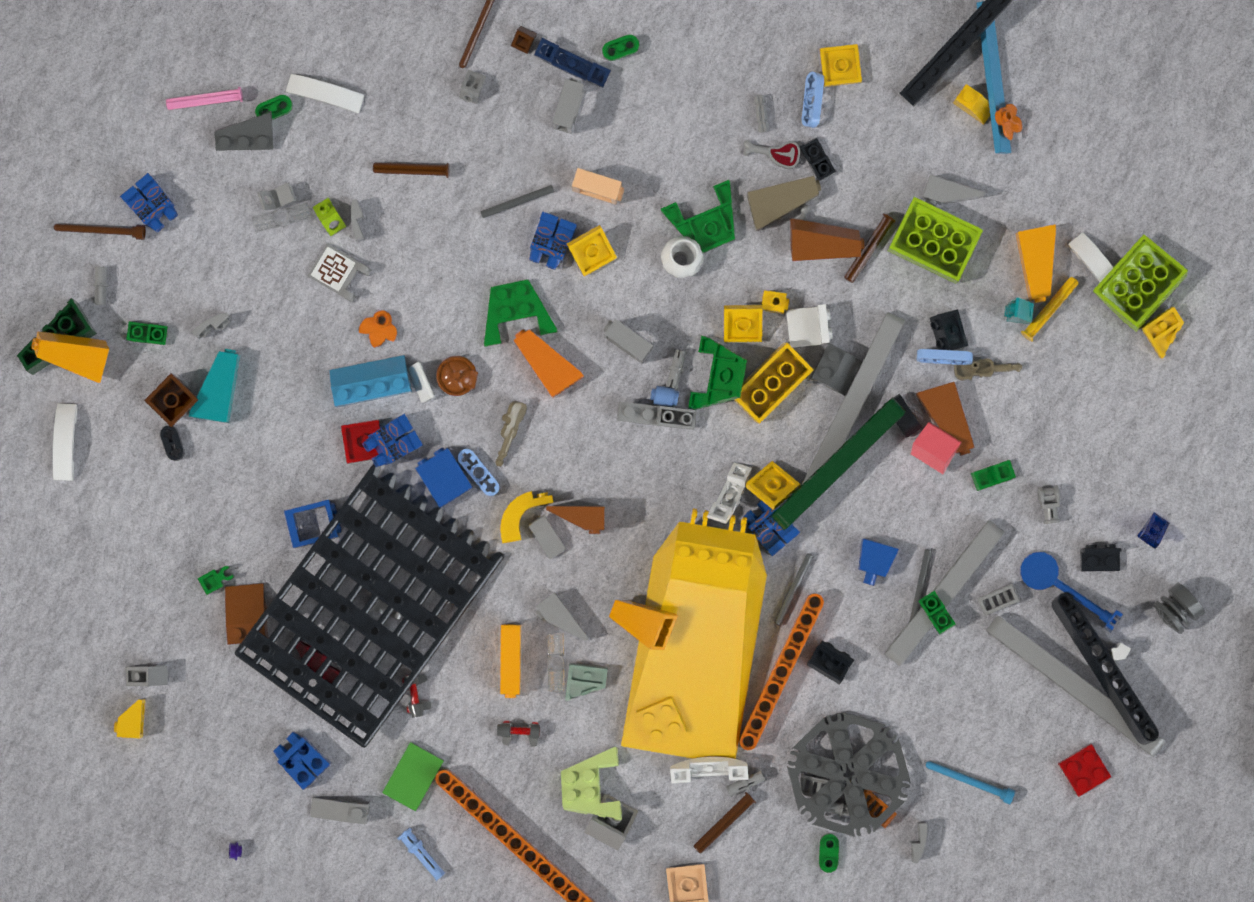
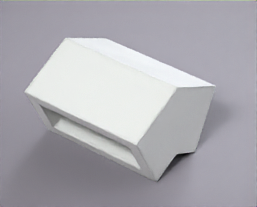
(1119, 652)

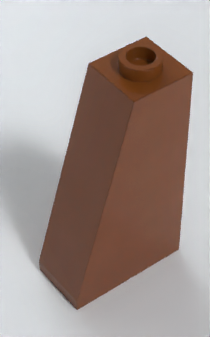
(823, 241)
(946, 412)

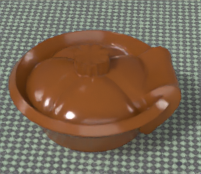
(456, 375)

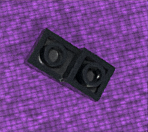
(817, 159)
(907, 423)

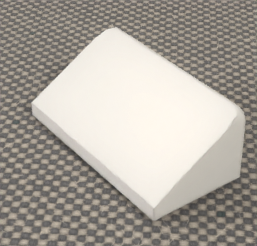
(421, 382)

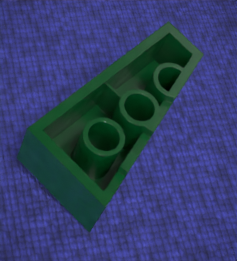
(68, 321)

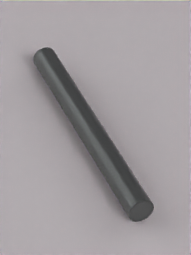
(517, 201)
(921, 582)
(794, 588)

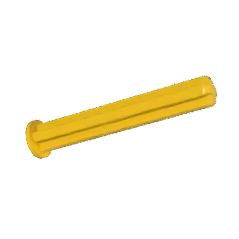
(1050, 308)

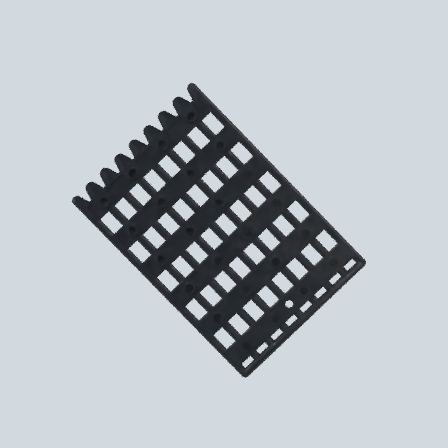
(428, 526)

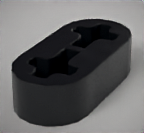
(168, 444)

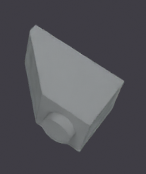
(146, 675)

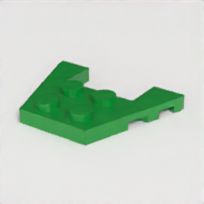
(708, 228)
(512, 303)
(725, 375)

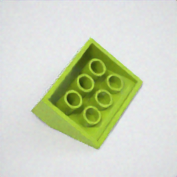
(935, 240)
(1140, 282)

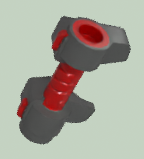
(416, 706)
(507, 729)

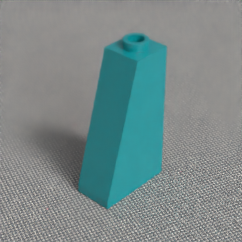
(218, 389)

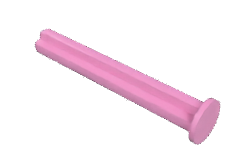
(204, 99)

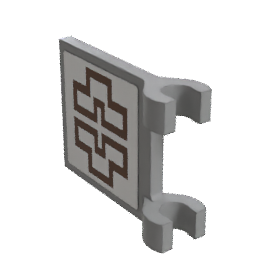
(336, 271)

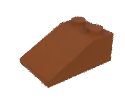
(584, 517)
(243, 608)

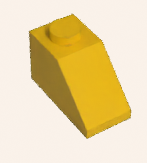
(973, 104)
(131, 722)

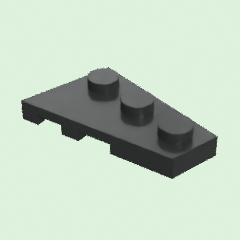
(247, 135)

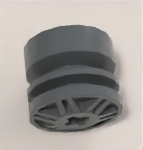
(1178, 608)

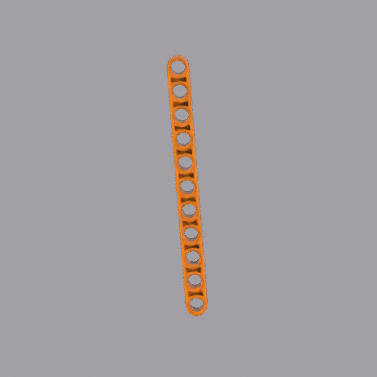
(511, 833)

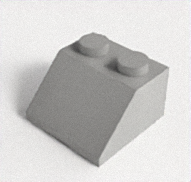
(609, 830)

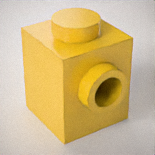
(774, 302)

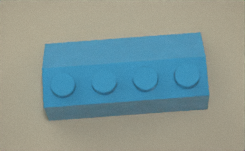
(370, 381)

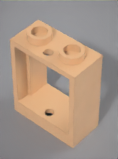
(597, 186)

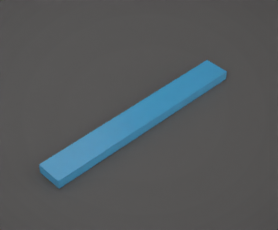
(994, 85)

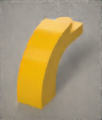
(511, 518)

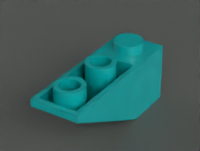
(1019, 311)

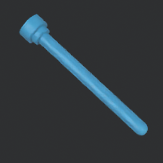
(1005, 794)

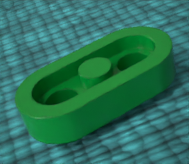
(620, 48)
(274, 106)
(828, 853)

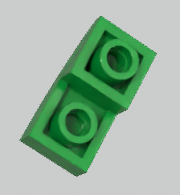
(146, 333)
(937, 613)

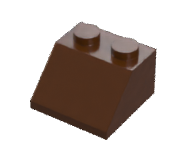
(171, 399)

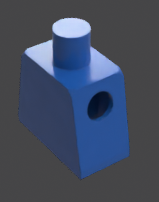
(875, 560)

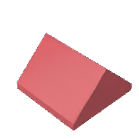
(935, 447)

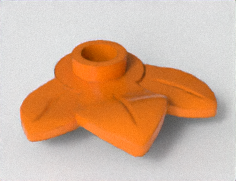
(1010, 122)
(377, 331)

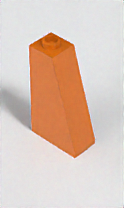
(549, 366)

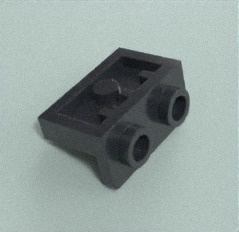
(948, 330)
(1100, 558)

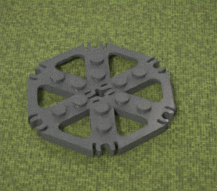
(831, 770)

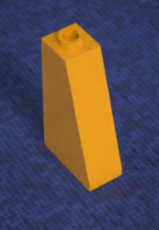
(1037, 257)
(73, 353)
(644, 622)
(510, 660)

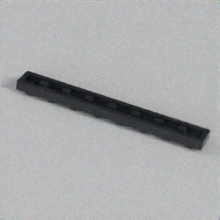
(953, 50)

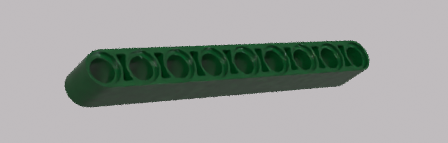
(838, 463)

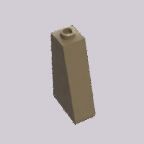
(779, 200)

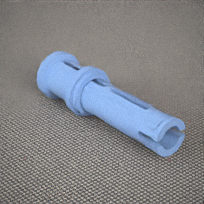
(416, 844)

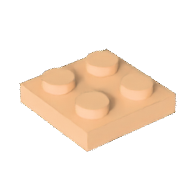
(687, 883)

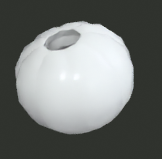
(687, 247)

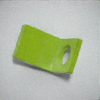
(327, 213)

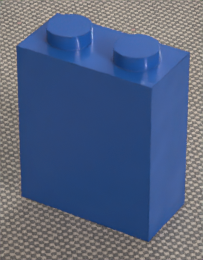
(443, 477)

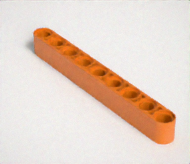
(781, 681)

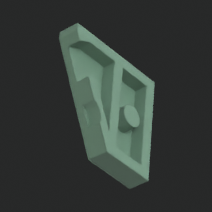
(584, 679)

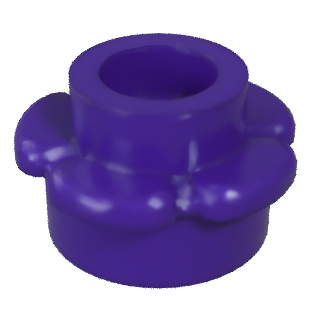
(235, 851)

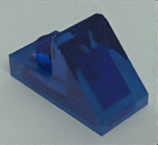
(1153, 530)

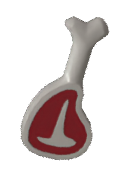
(784, 156)

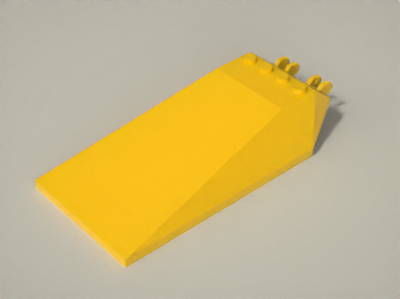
(717, 591)

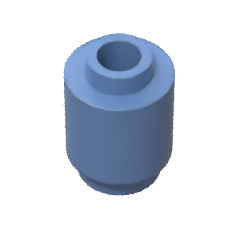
(664, 396)

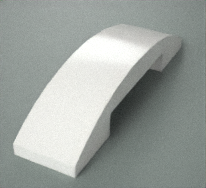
(325, 93)
(1091, 256)
(64, 441)
(730, 494)
(709, 766)

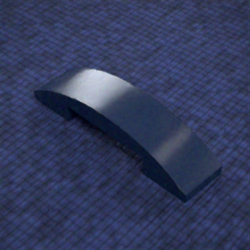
(571, 63)

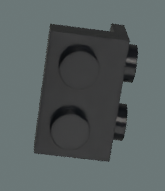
(830, 662)

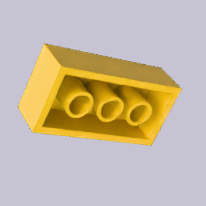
(772, 382)

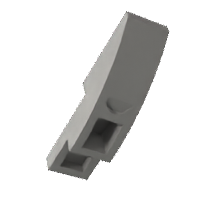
(656, 415)

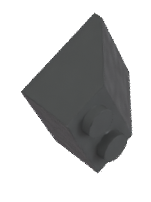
(836, 369)

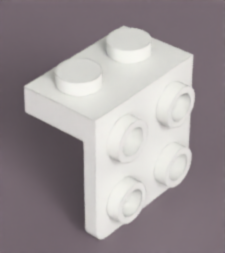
(809, 326)

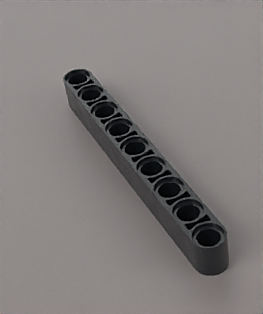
(1105, 678)

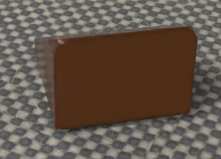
(523, 39)

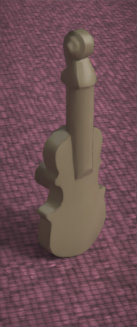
(983, 368)
(513, 417)

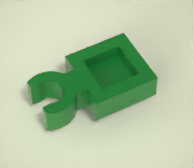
(213, 581)

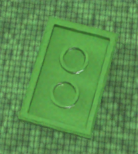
(413, 776)

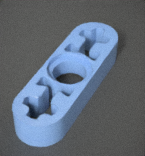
(812, 111)
(944, 357)
(483, 487)

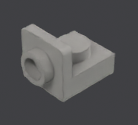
(472, 86)

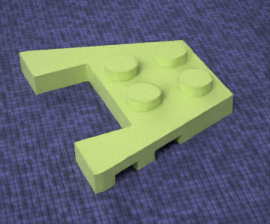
(582, 786)

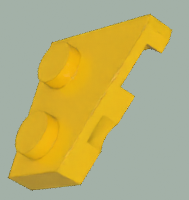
(1162, 330)

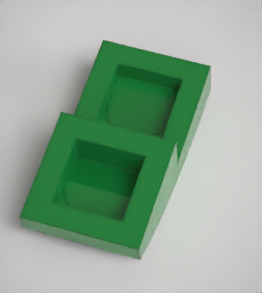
(993, 475)

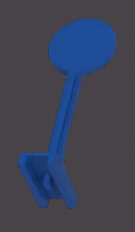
(1041, 572)

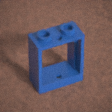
(293, 528)

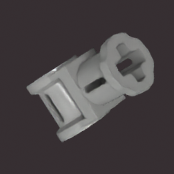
(1049, 503)

